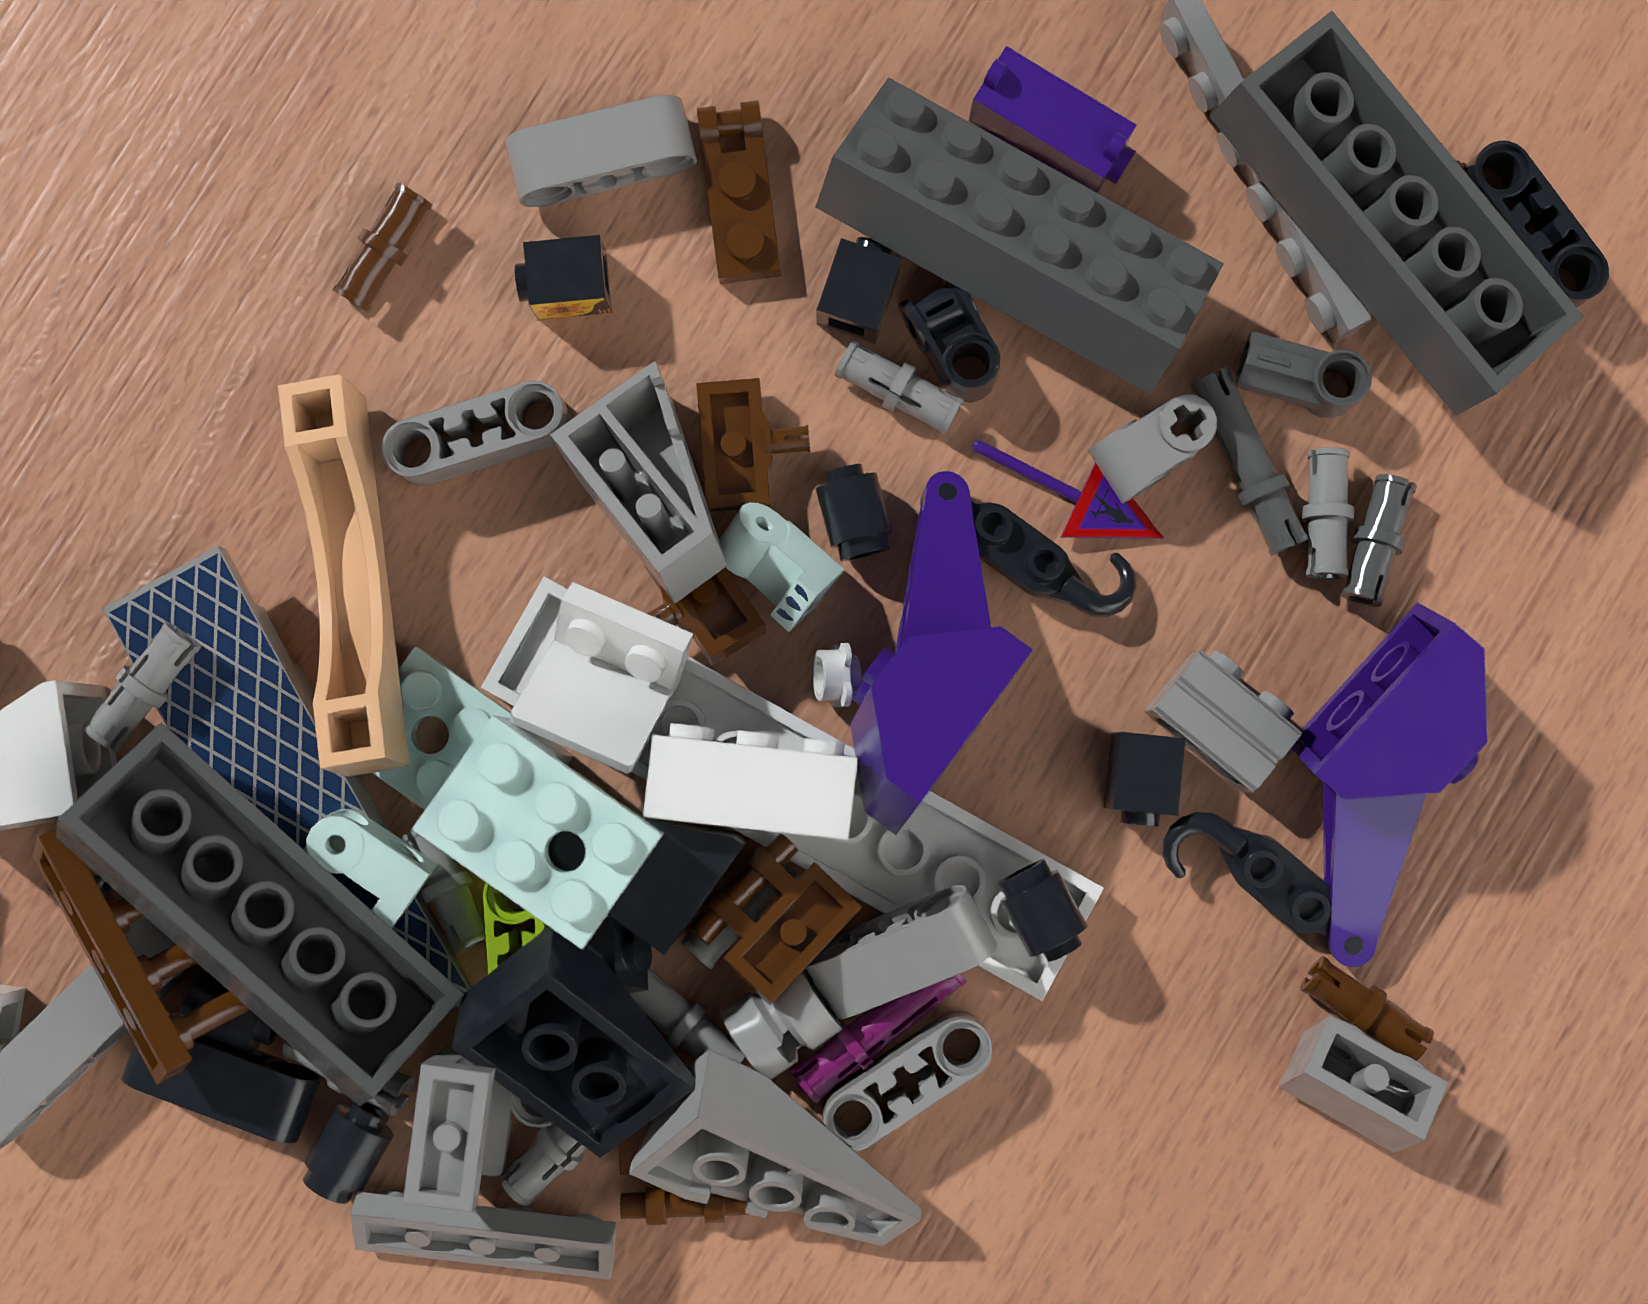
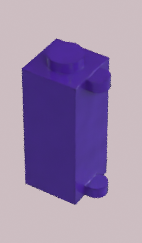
(1052, 121)

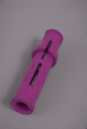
(867, 1036)

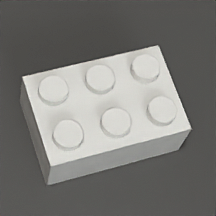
(750, 782)

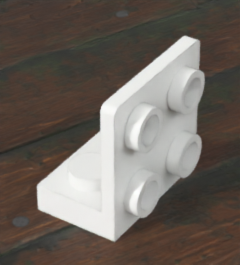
(603, 679)

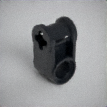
(948, 328)

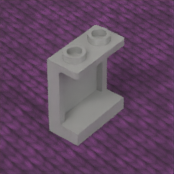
(456, 1132)

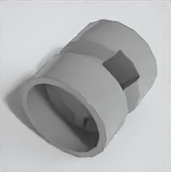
(775, 1032)

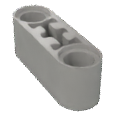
(600, 150)
(458, 423)
(901, 952)
(902, 1103)

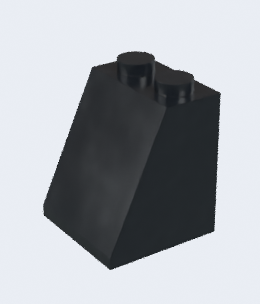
(670, 881)

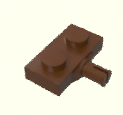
(740, 443)
(715, 614)

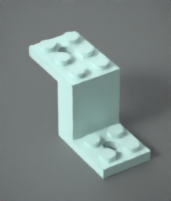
(502, 798)

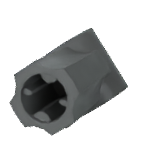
(1296, 374)

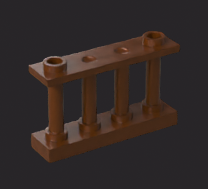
(129, 979)

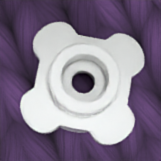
(836, 675)

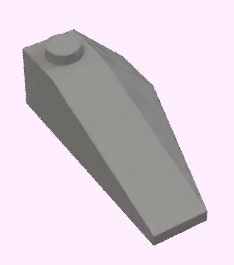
(761, 1147)

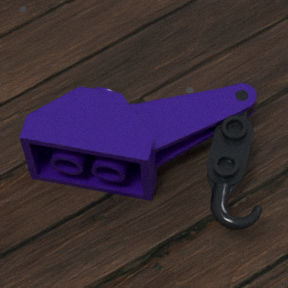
(947, 655)
(1379, 746)

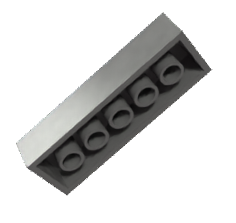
(1395, 215)
(1017, 234)
(258, 913)

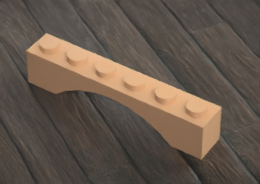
(358, 672)

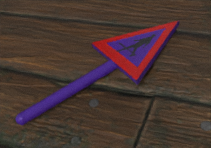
(1097, 507)

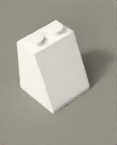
(47, 754)

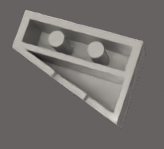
(644, 480)

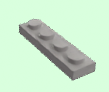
(487, 1236)

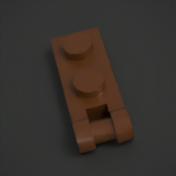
(739, 195)

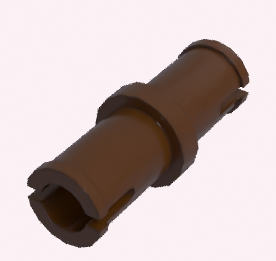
(382, 246)
(1366, 1009)

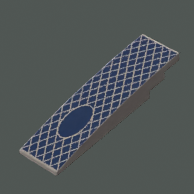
(254, 717)

